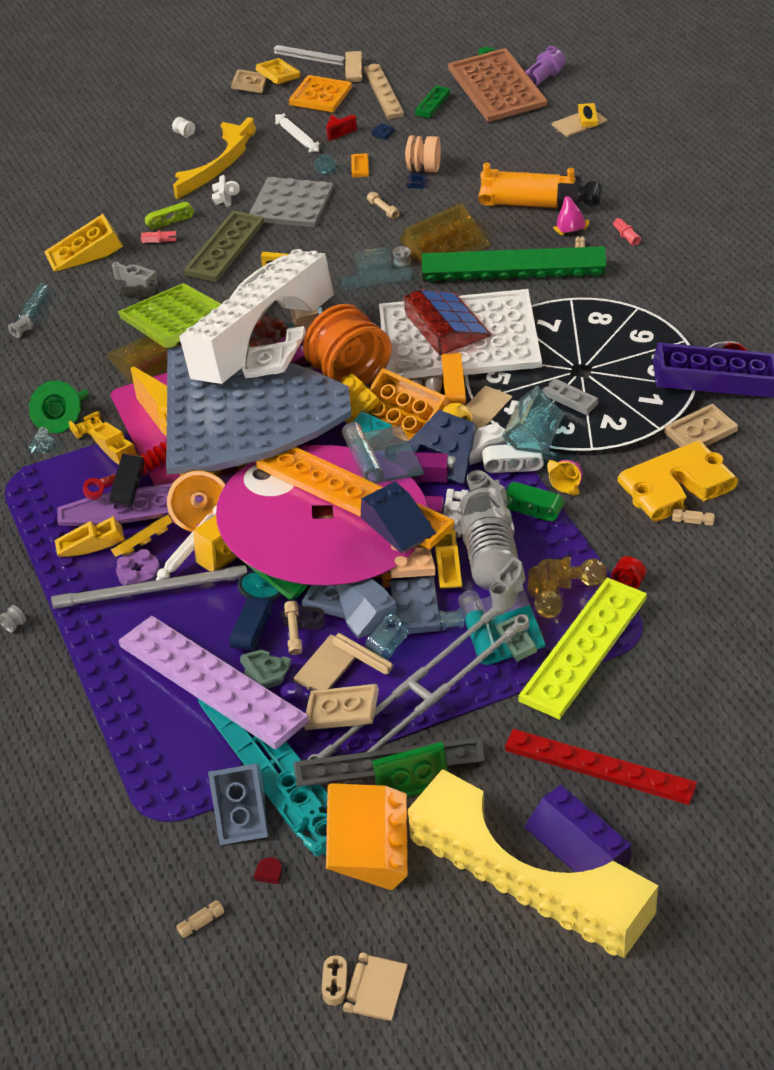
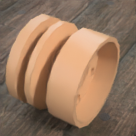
(426, 154)

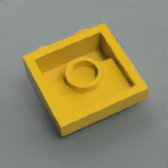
(360, 396)

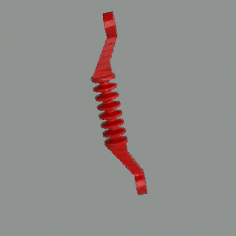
(151, 460)

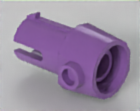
(547, 64)

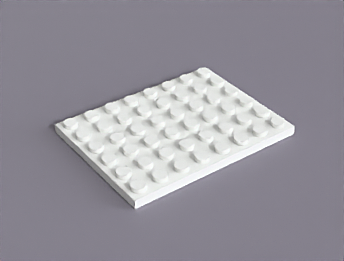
(503, 314)

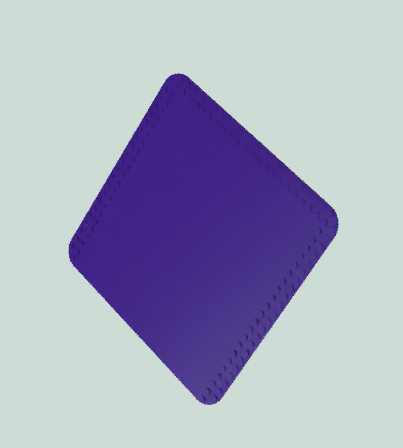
(160, 730)

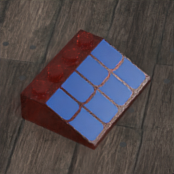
(443, 320)

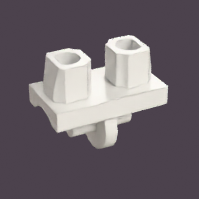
(224, 190)

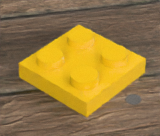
(278, 71)

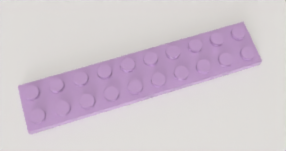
(214, 682)

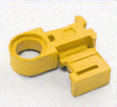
(84, 427)

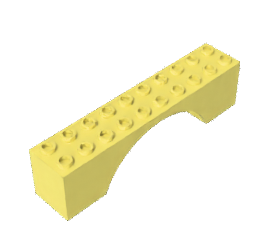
(600, 904)

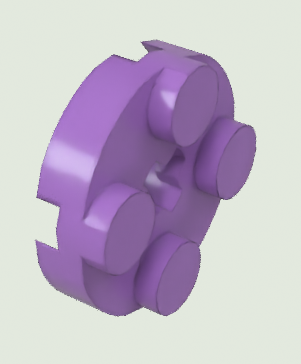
(142, 559)

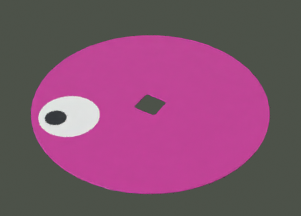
(274, 530)

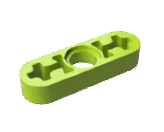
(163, 213)

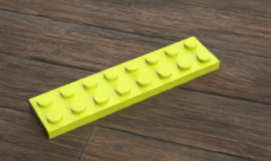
(582, 648)

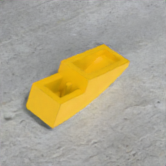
(112, 441)
(90, 538)
(448, 561)

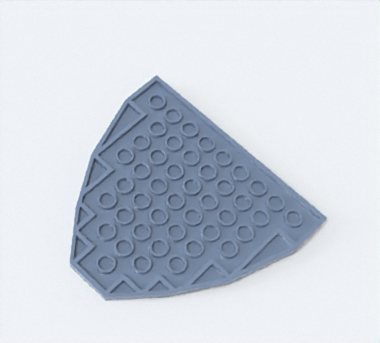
(246, 417)

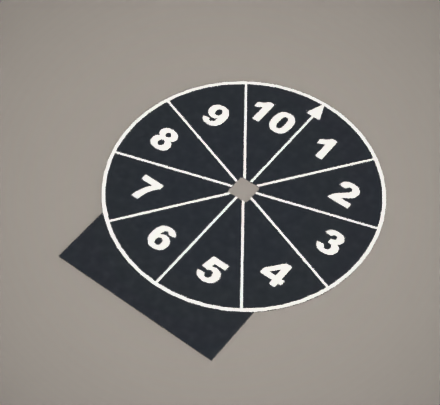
(620, 348)

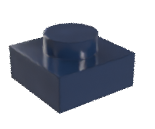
(382, 131)

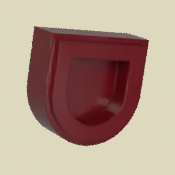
(268, 871)

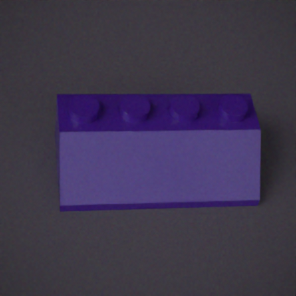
(576, 833)

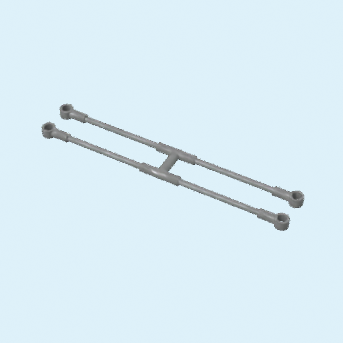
(430, 698)

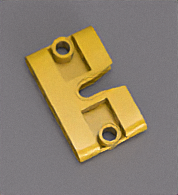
(657, 481)

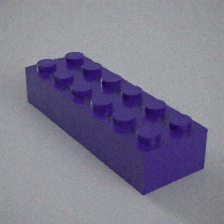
(714, 369)

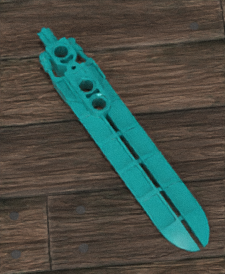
(280, 787)

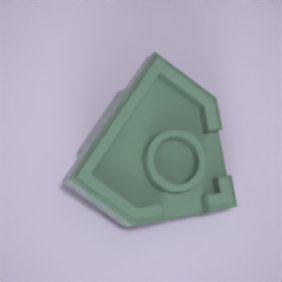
(265, 668)

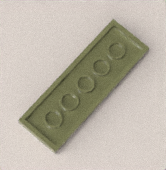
(224, 246)

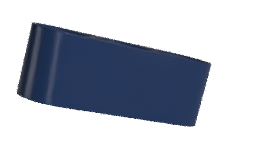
(251, 623)

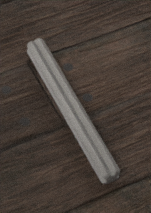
(309, 55)

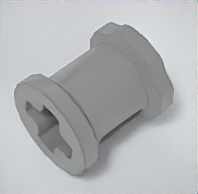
(21, 326)

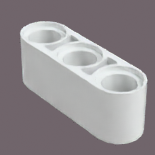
(507, 459)

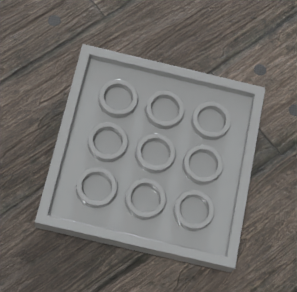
(292, 201)

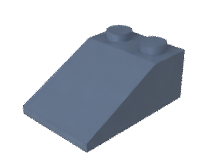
(239, 803)

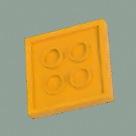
(320, 93)

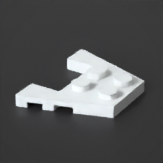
(273, 357)

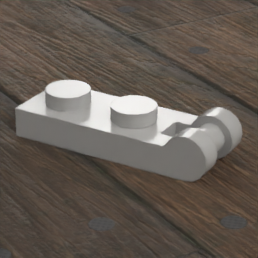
(570, 396)

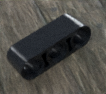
(127, 480)

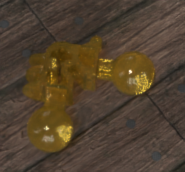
(548, 601)

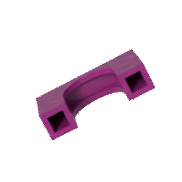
(435, 470)

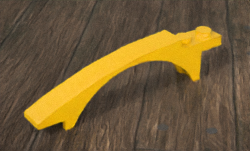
(236, 137)

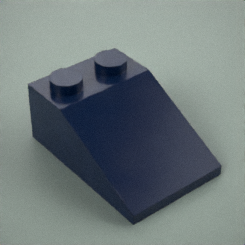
(396, 517)

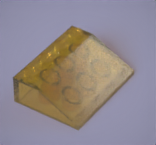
(444, 232)
(143, 354)

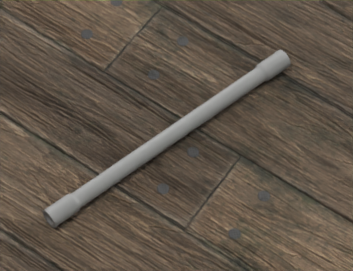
(70, 599)

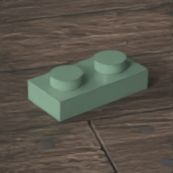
(520, 644)

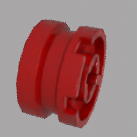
(629, 571)

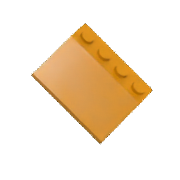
(404, 402)
(367, 833)

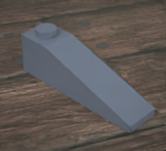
(365, 605)

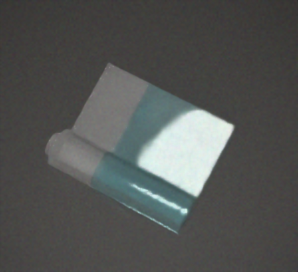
(381, 453)

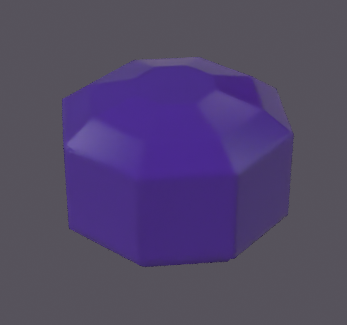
(292, 693)

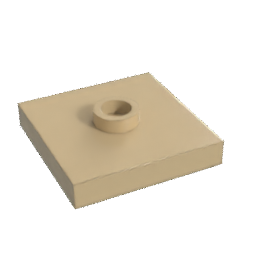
(249, 81)

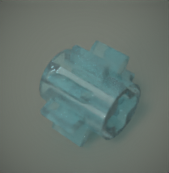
(324, 164)

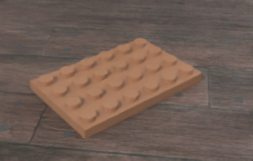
(497, 85)

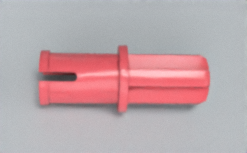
(626, 231)
(155, 237)

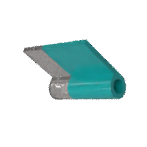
(475, 607)

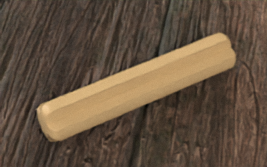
(363, 653)

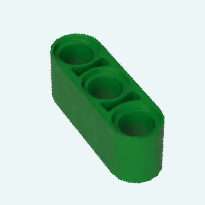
(534, 501)

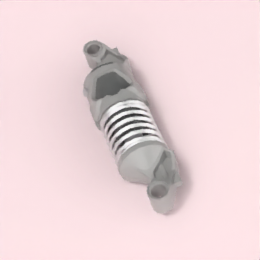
(490, 541)

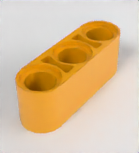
(453, 378)

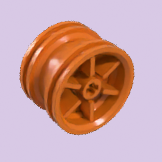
(346, 343)

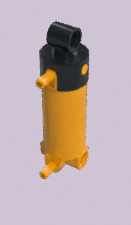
(536, 189)

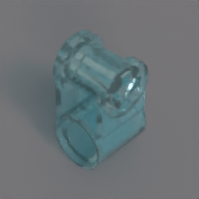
(387, 638)

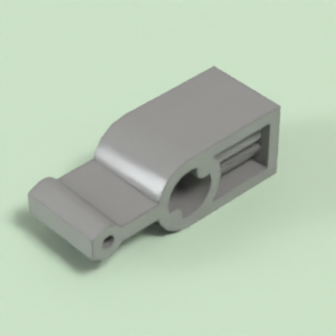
(135, 275)

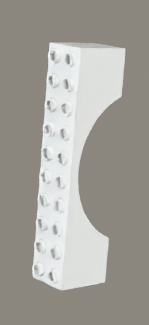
(219, 342)

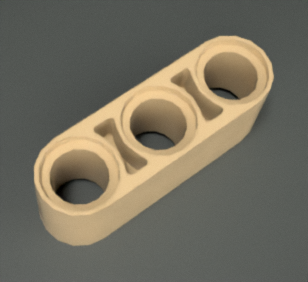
(353, 66)

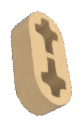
(339, 980)

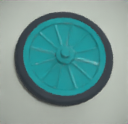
(253, 585)

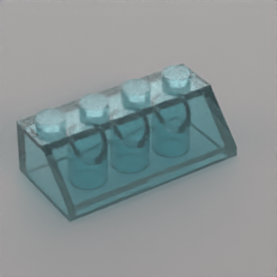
(533, 423)

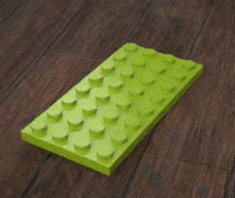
(169, 313)

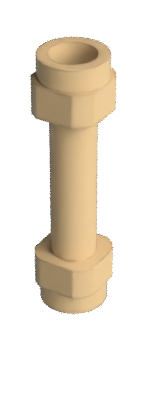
(391, 211)
(292, 612)

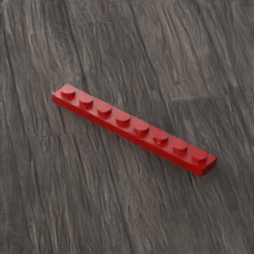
(601, 766)

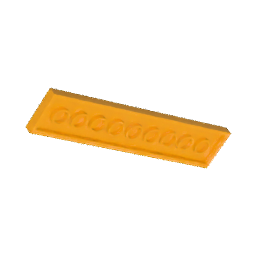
(338, 486)

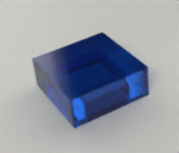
(417, 181)

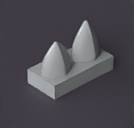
(430, 377)

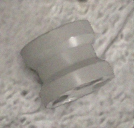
(402, 256)
(12, 618)

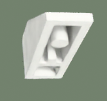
(484, 437)

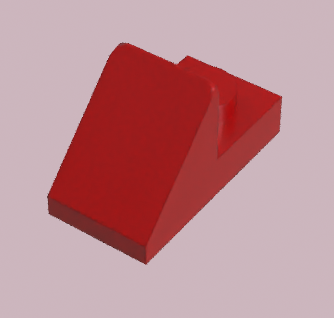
(340, 127)

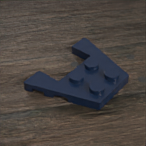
(450, 436)

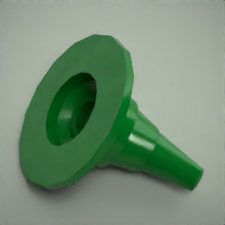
(55, 405)

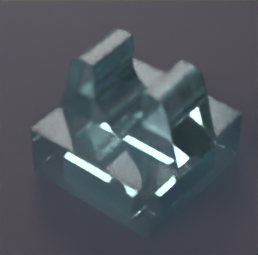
(39, 441)

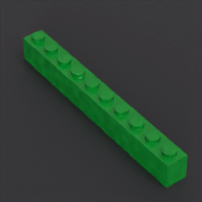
(513, 263)

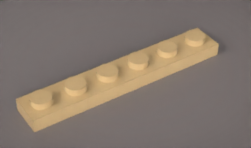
(383, 91)

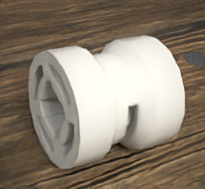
(183, 127)

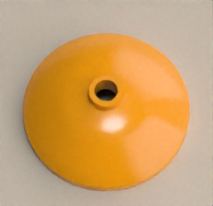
(181, 497)

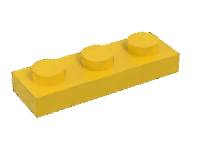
(142, 537)

